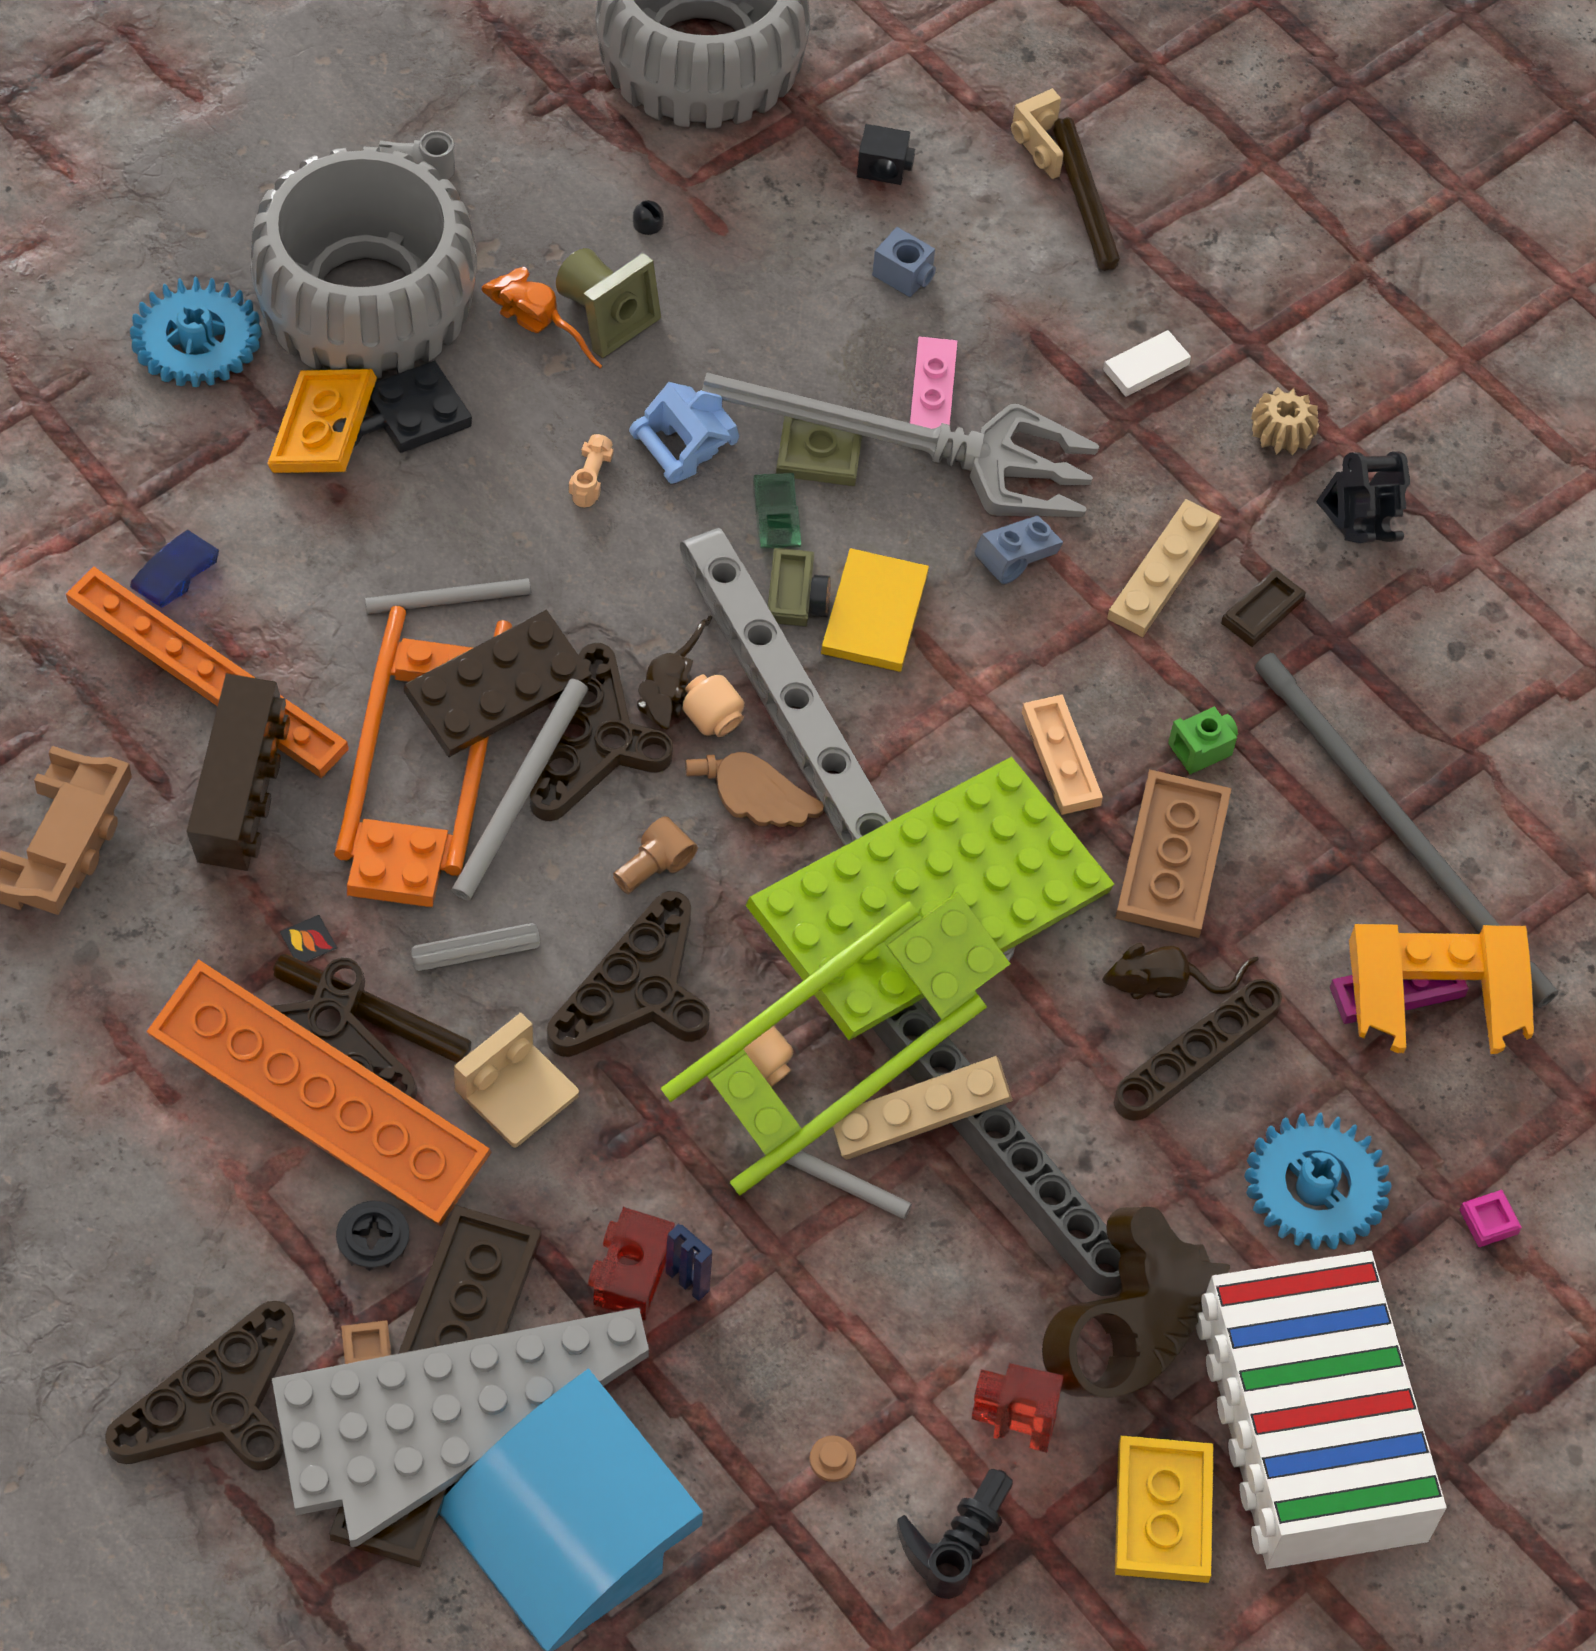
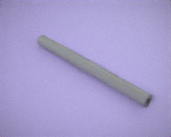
(519, 790)

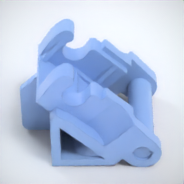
(695, 418)

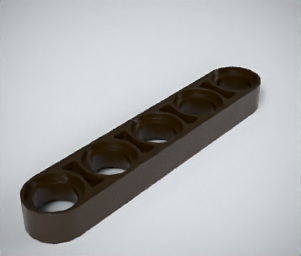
(1190, 1067)

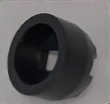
(643, 217)

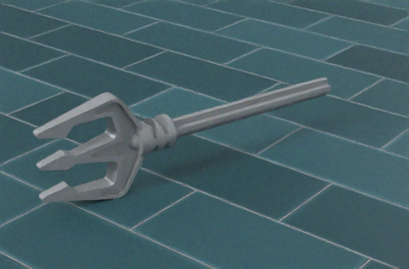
(985, 453)

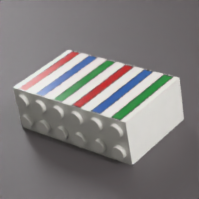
(1319, 1410)

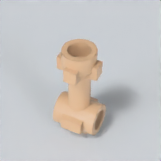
(584, 483)

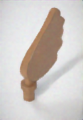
(756, 790)

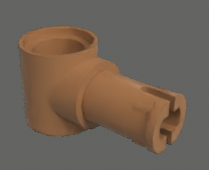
(662, 848)

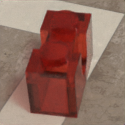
(631, 1286)

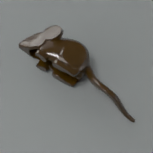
(667, 682)
(1161, 971)

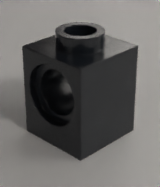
(885, 154)

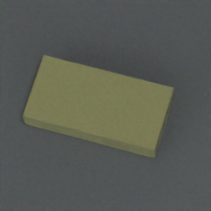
(790, 586)

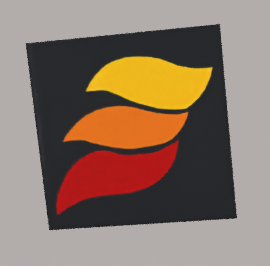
(308, 939)

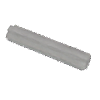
(475, 946)

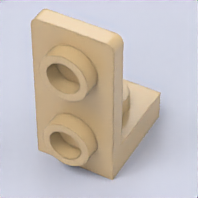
(1029, 128)

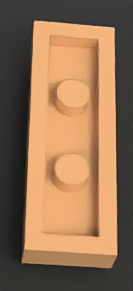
(1062, 754)

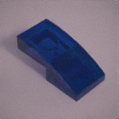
(171, 569)

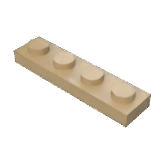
(1164, 568)
(923, 1107)

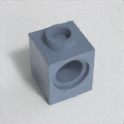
(904, 262)

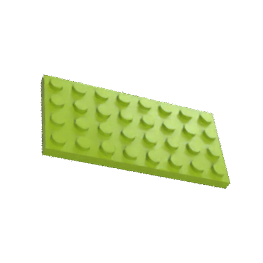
(982, 838)

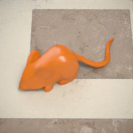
(531, 303)

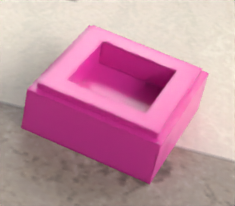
(1490, 1218)

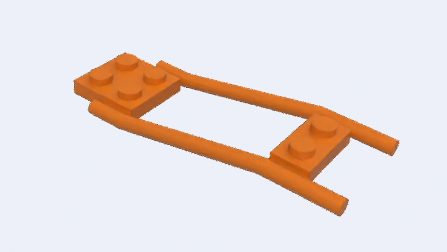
(393, 858)

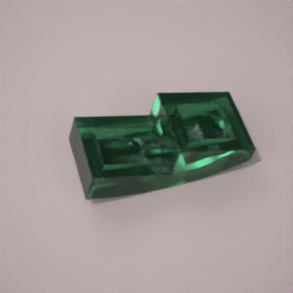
(776, 510)

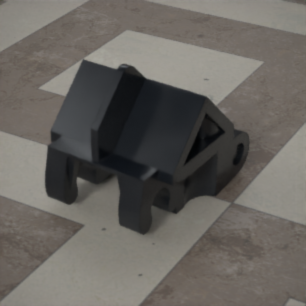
(1365, 508)

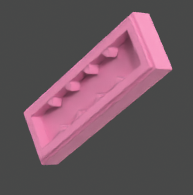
(933, 382)

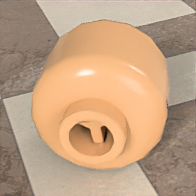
(713, 705)
(770, 1055)

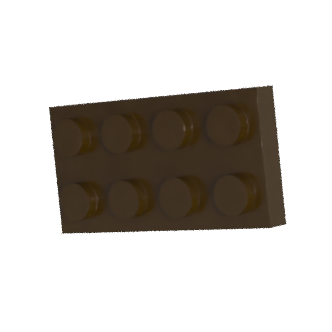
(496, 683)

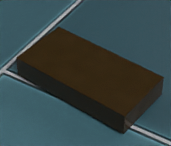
(1263, 607)

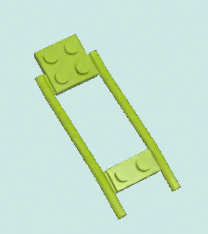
(944, 956)

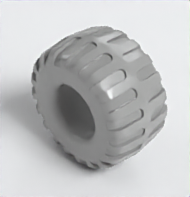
(702, 74)
(356, 210)

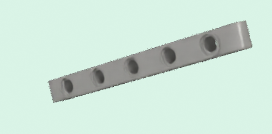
(783, 684)

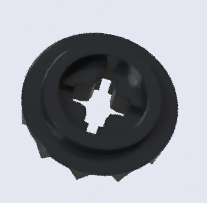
(359, 1221)

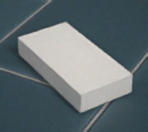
(1146, 363)

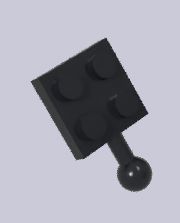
(414, 408)

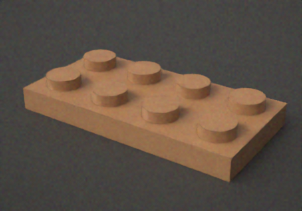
(1173, 853)

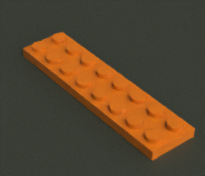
(319, 1092)

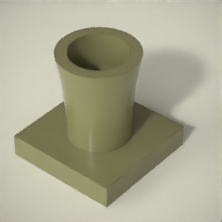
(615, 302)

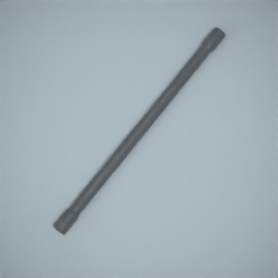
(1286, 687)

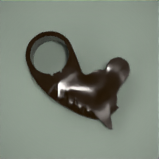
(1149, 1317)

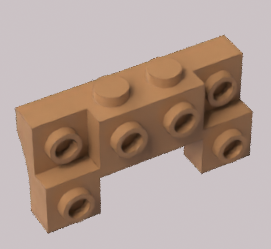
(70, 833)

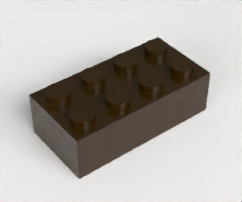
(238, 772)

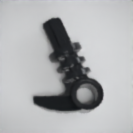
(963, 1543)

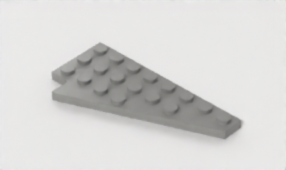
(415, 1421)

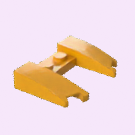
(1495, 956)

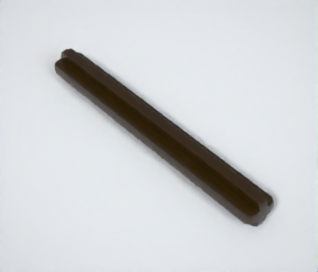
(1086, 194)
(379, 1011)

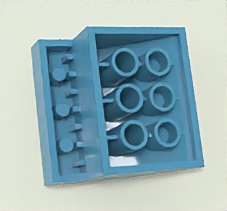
(570, 1512)

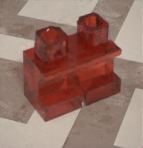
(1020, 1402)

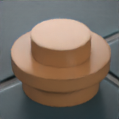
(832, 1458)

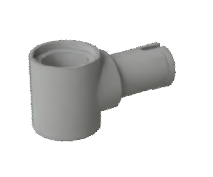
(433, 148)

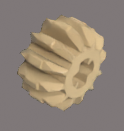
(1285, 421)

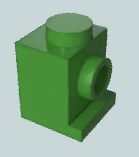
(1203, 739)

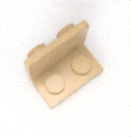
(513, 1082)

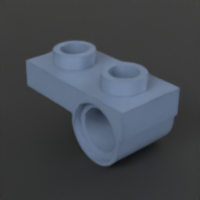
(1012, 547)

